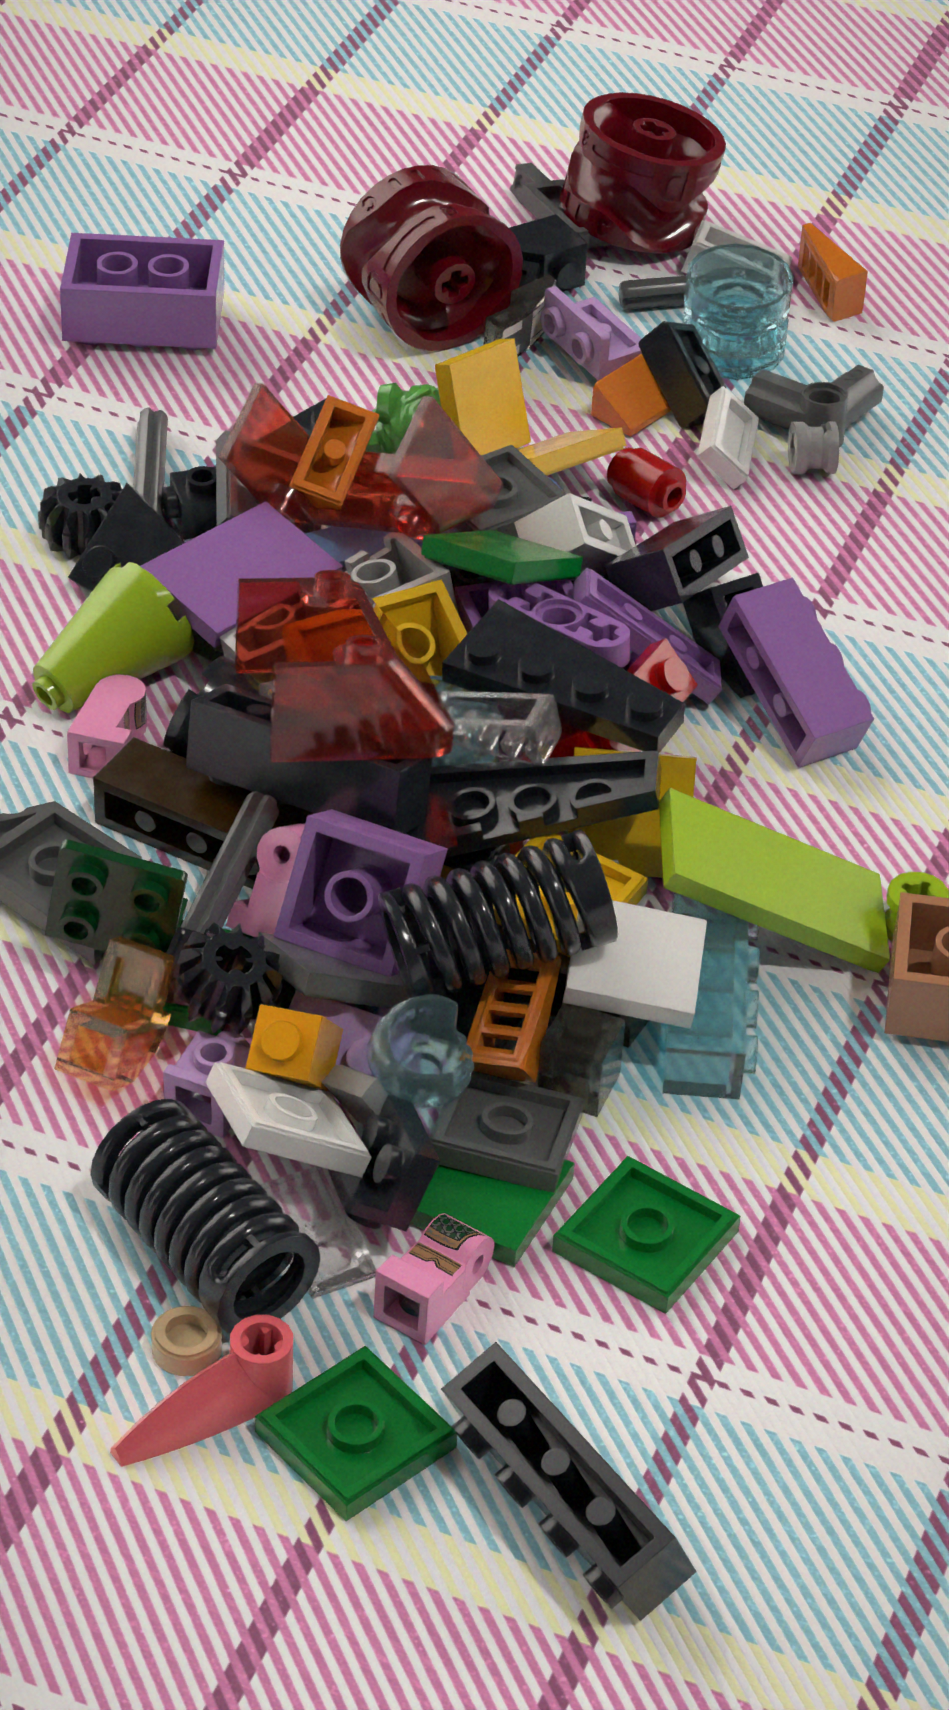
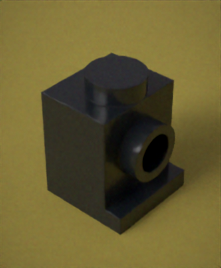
(191, 500)

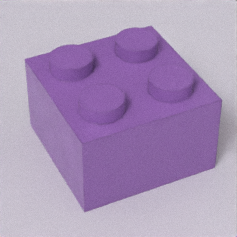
(337, 882)

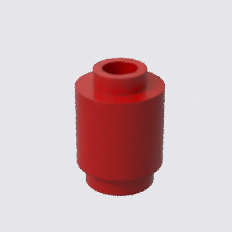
(647, 481)

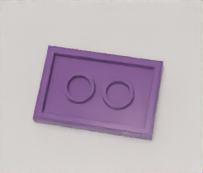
(251, 545)

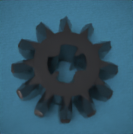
(75, 511)
(225, 977)

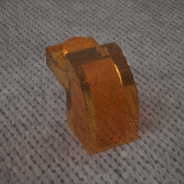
(125, 1021)

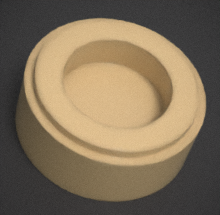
(186, 1340)

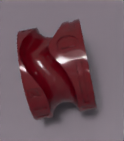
(641, 172)
(430, 257)

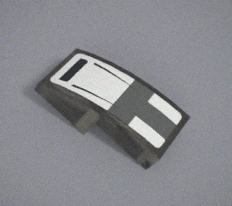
(523, 316)

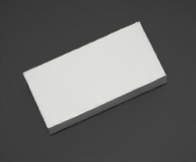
(728, 437)

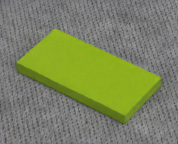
(772, 881)

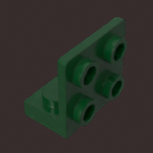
(112, 896)

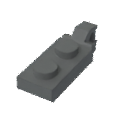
(543, 198)

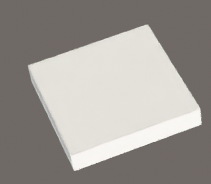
(646, 971)
(287, 1119)

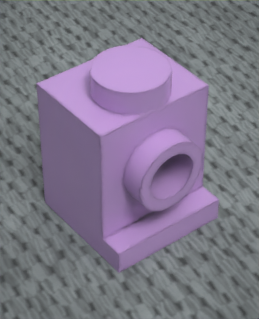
(192, 1070)

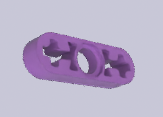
(577, 621)

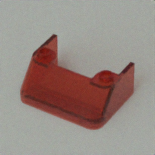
(417, 492)
(339, 672)

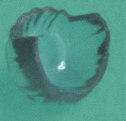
(421, 1052)

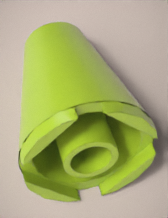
(114, 632)

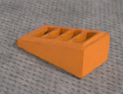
(831, 274)
(523, 1061)

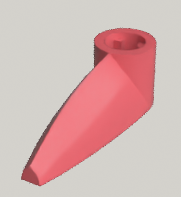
(220, 1395)

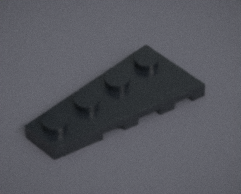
(133, 535)
(522, 655)
(516, 801)

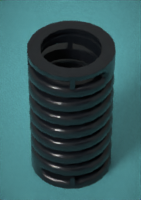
(559, 868)
(203, 1214)

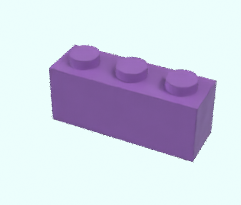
(796, 672)

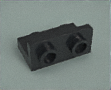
(397, 1172)

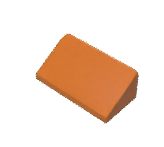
(629, 397)
(334, 453)

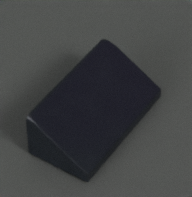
(682, 370)

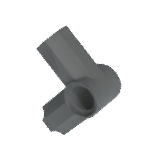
(788, 401)

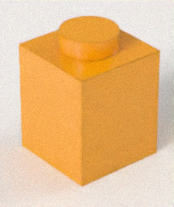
(294, 1046)

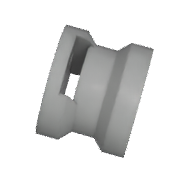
(813, 447)

